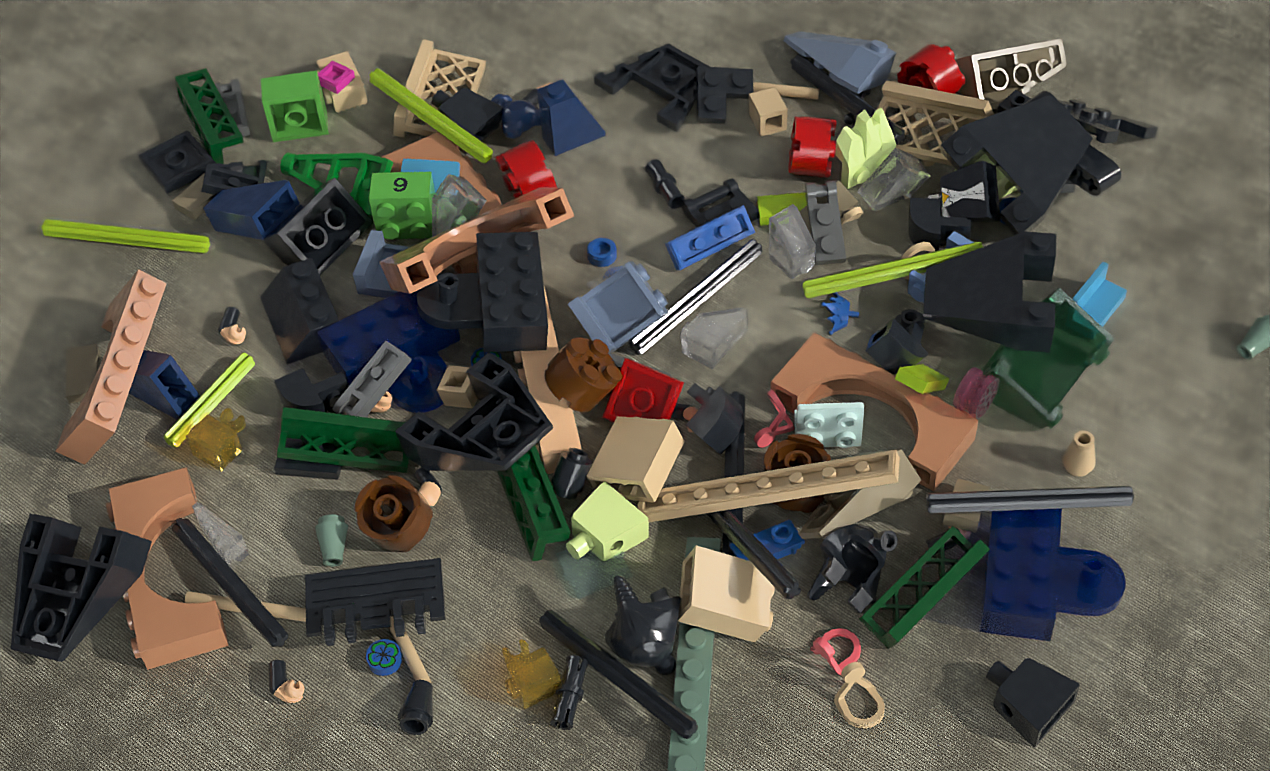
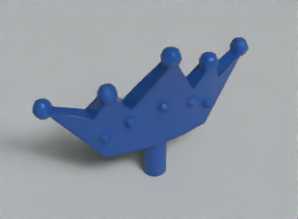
(840, 310)

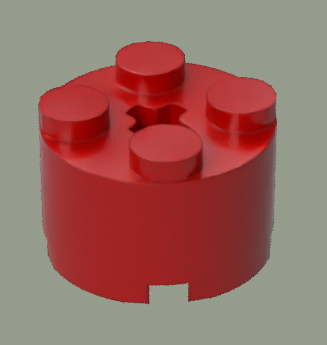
(932, 69)
(812, 146)
(524, 169)

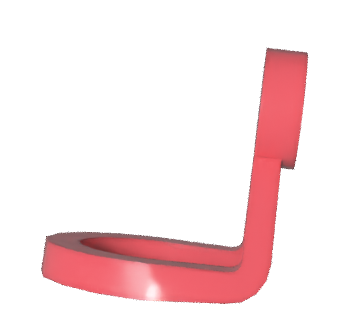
(767, 435)
(823, 647)

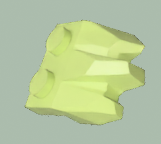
(864, 147)

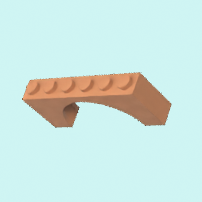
(442, 149)
(424, 261)
(130, 322)
(828, 370)
(163, 627)

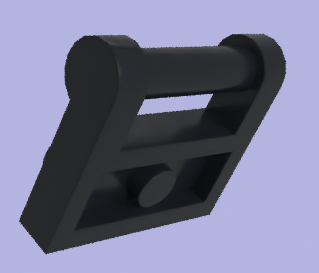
(729, 188)

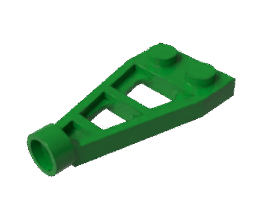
(303, 167)

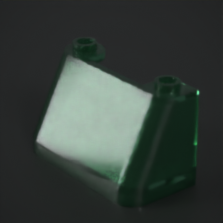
(1038, 381)

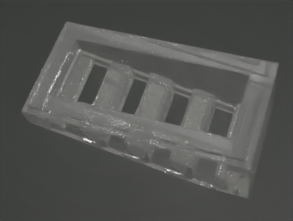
(223, 538)

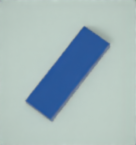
(710, 238)

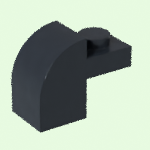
(928, 225)
(896, 346)
(299, 393)
(717, 419)

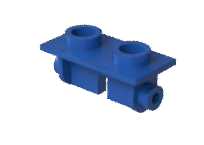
(779, 540)

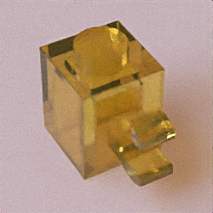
(217, 440)
(530, 675)

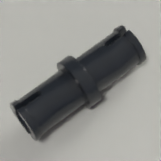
(664, 183)
(569, 692)

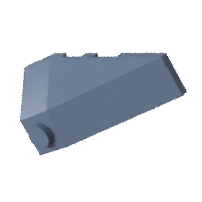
(851, 61)

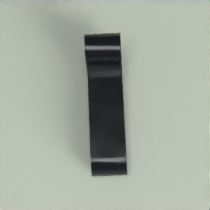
(1095, 170)

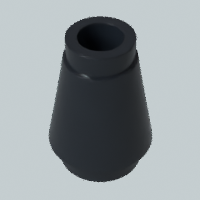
(417, 709)

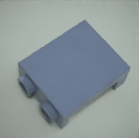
(368, 272)
(620, 306)

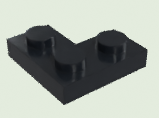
(716, 85)

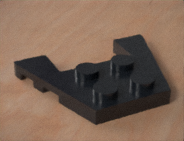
(664, 72)
(1105, 124)

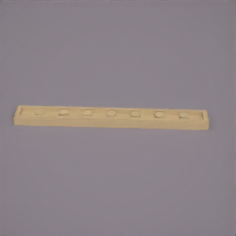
(774, 486)

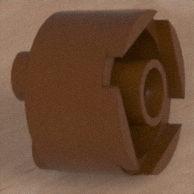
(582, 373)
(792, 452)
(393, 513)

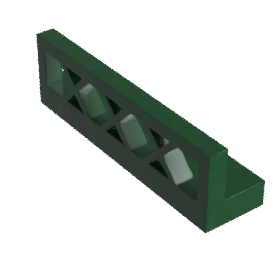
(199, 113)
(346, 434)
(534, 503)
(932, 596)

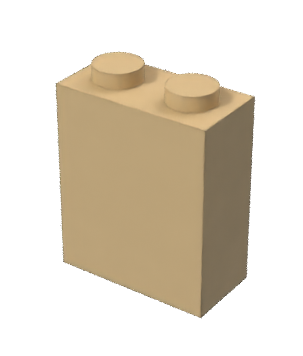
(637, 457)
(725, 595)

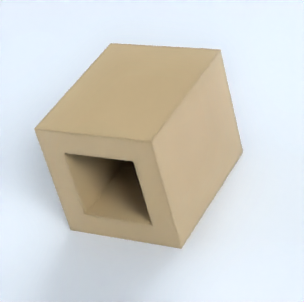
(768, 111)

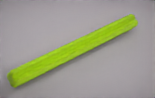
(431, 116)
(126, 235)
(882, 272)

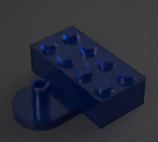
(395, 319)
(1035, 577)

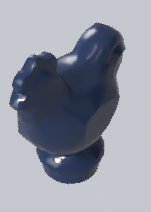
(516, 115)

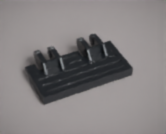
(374, 597)

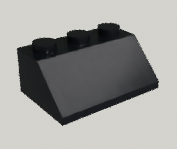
(319, 227)
(298, 309)

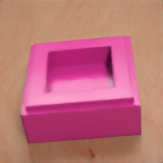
(335, 77)

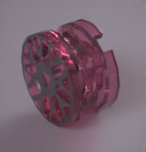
(976, 392)

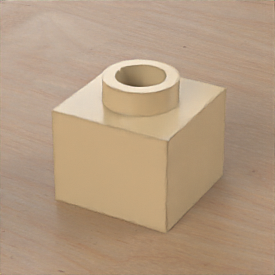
(456, 388)

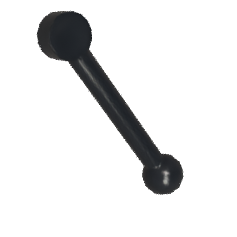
(849, 118)

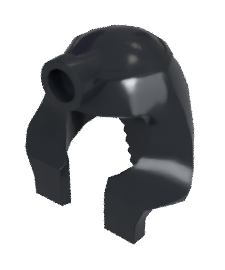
(856, 556)
(644, 631)

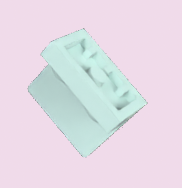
(831, 423)

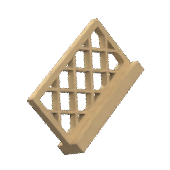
(419, 82)
(935, 106)

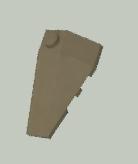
(1001, 72)
(854, 505)

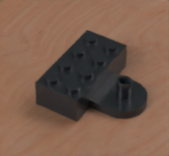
(500, 298)

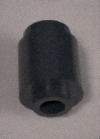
(571, 473)

